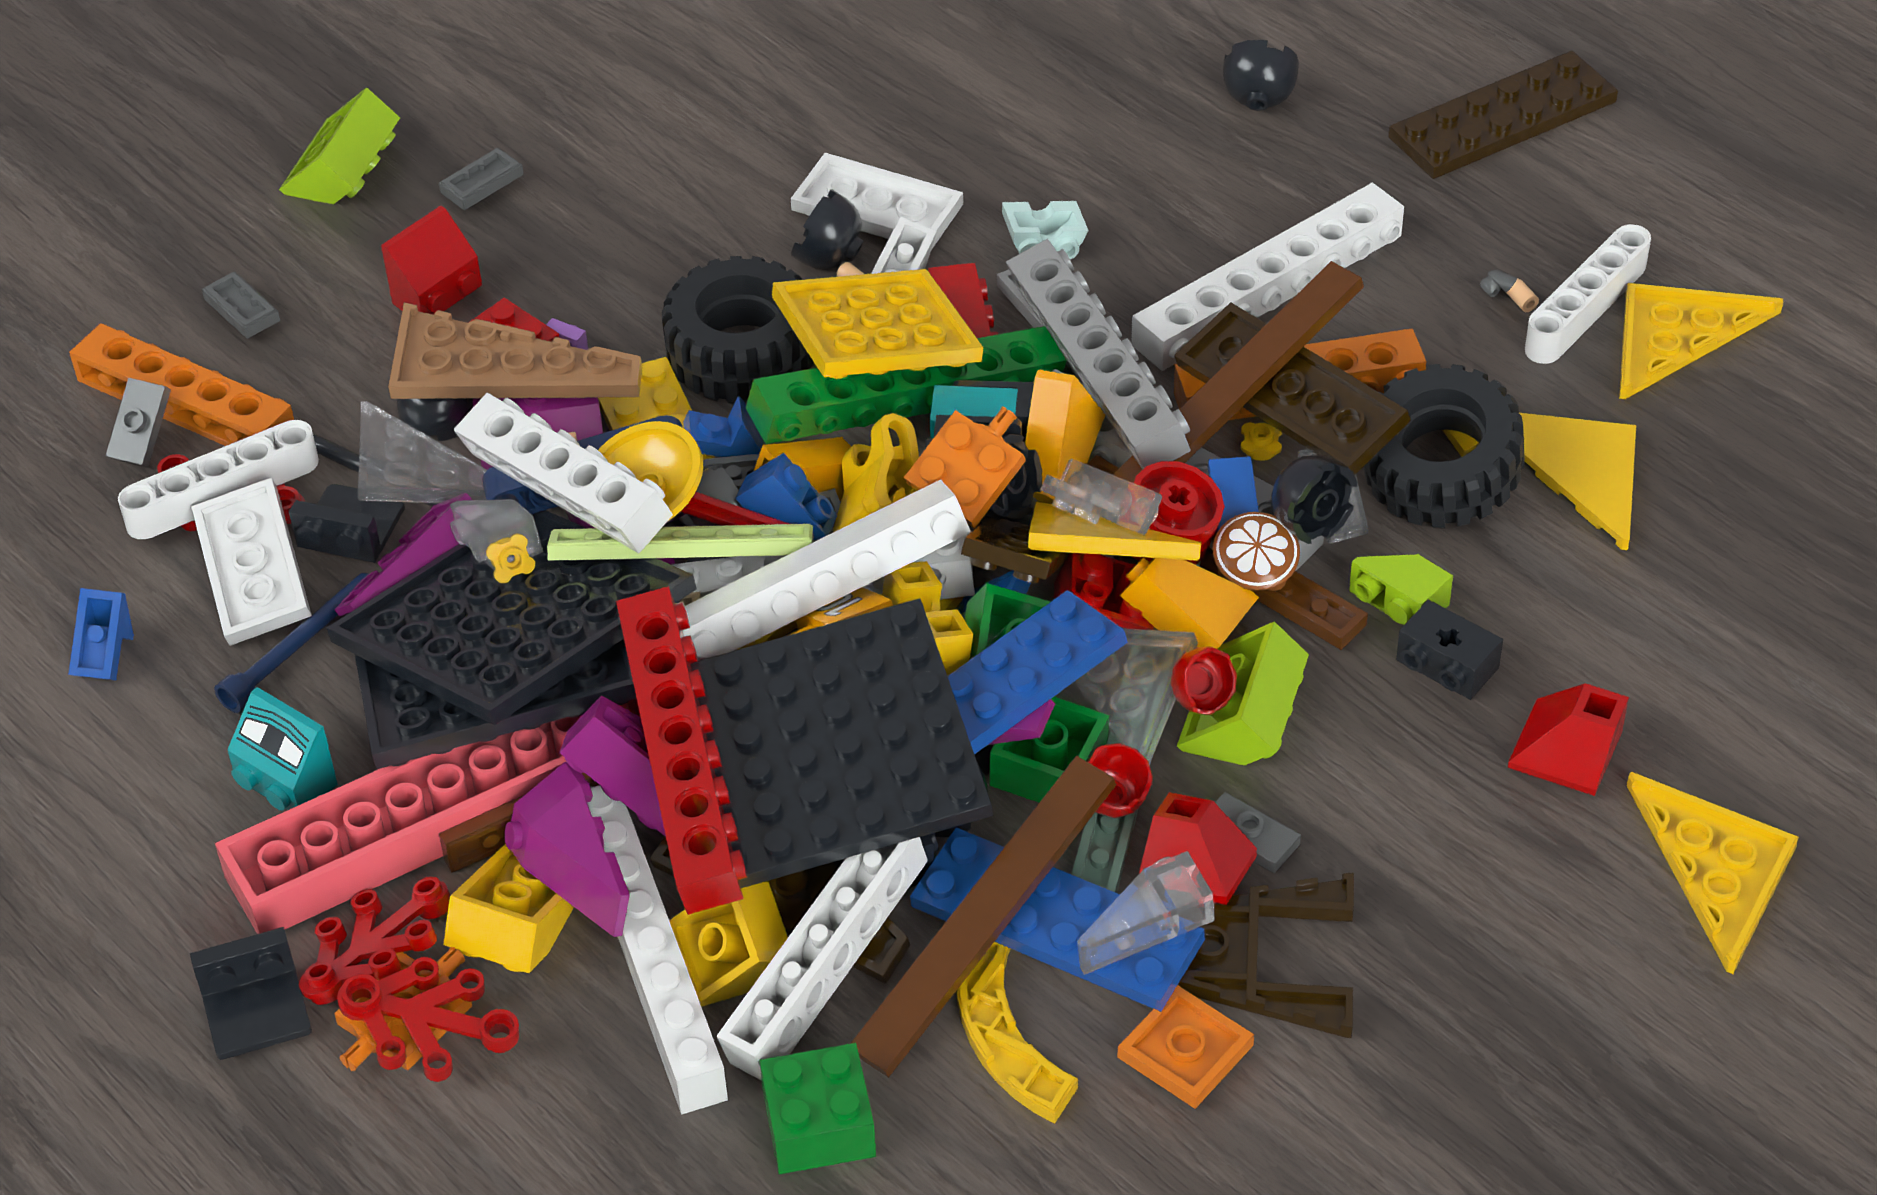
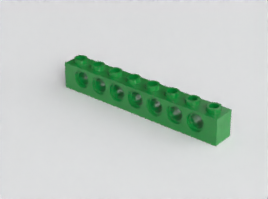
(810, 404)

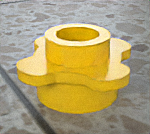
(1260, 441)
(501, 549)

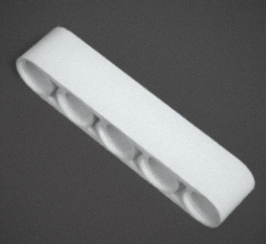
(1587, 294)
(167, 497)

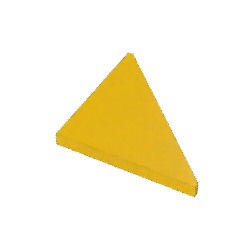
(1679, 325)
(1586, 464)
(1064, 532)
(1719, 859)

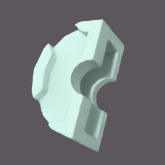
(1058, 222)

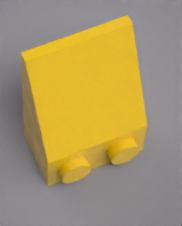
(505, 915)

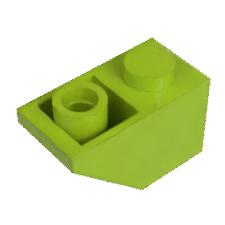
(1399, 584)

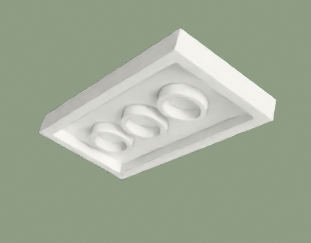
(879, 196)
(251, 561)

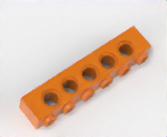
(1369, 358)
(198, 397)

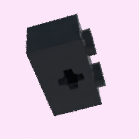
(1449, 649)

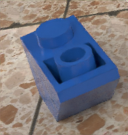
(785, 494)

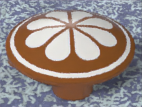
(1256, 551)

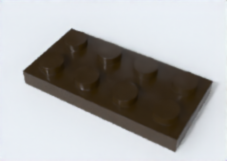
(1006, 545)

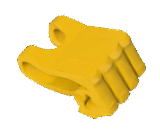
(882, 476)

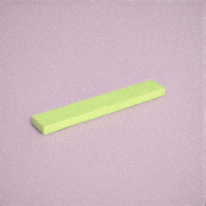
(684, 542)

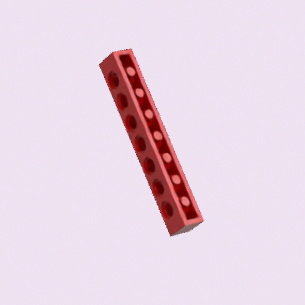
(679, 751)

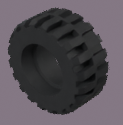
(725, 297)
(1457, 487)

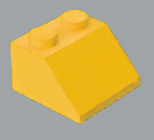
(730, 943)

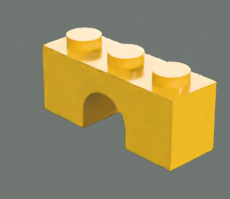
(948, 626)

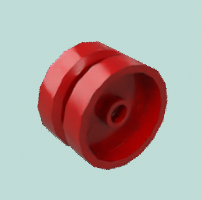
(1189, 502)

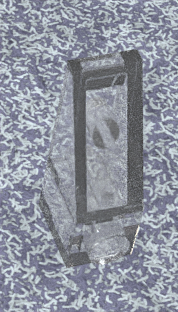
(1153, 908)

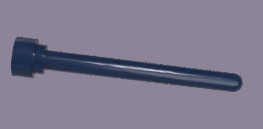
(235, 689)

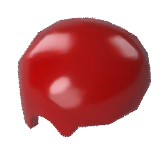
(1203, 680)
(1130, 774)

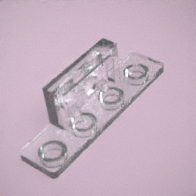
(1098, 494)

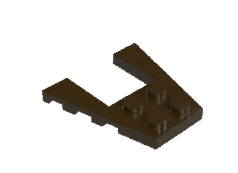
(1227, 959)

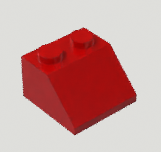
(431, 264)

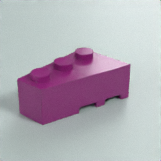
(613, 751)

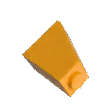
(1061, 424)
(817, 458)
(1187, 599)

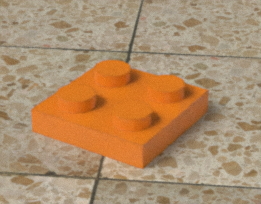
(1186, 1047)

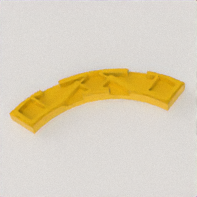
(1000, 1046)

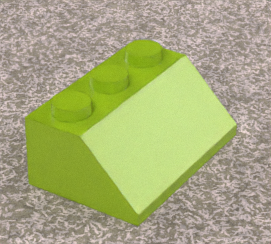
(343, 151)
(1254, 719)

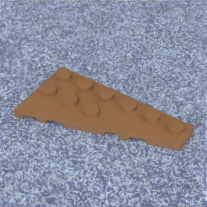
(481, 357)

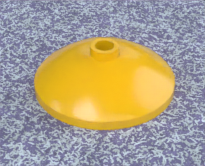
(661, 454)

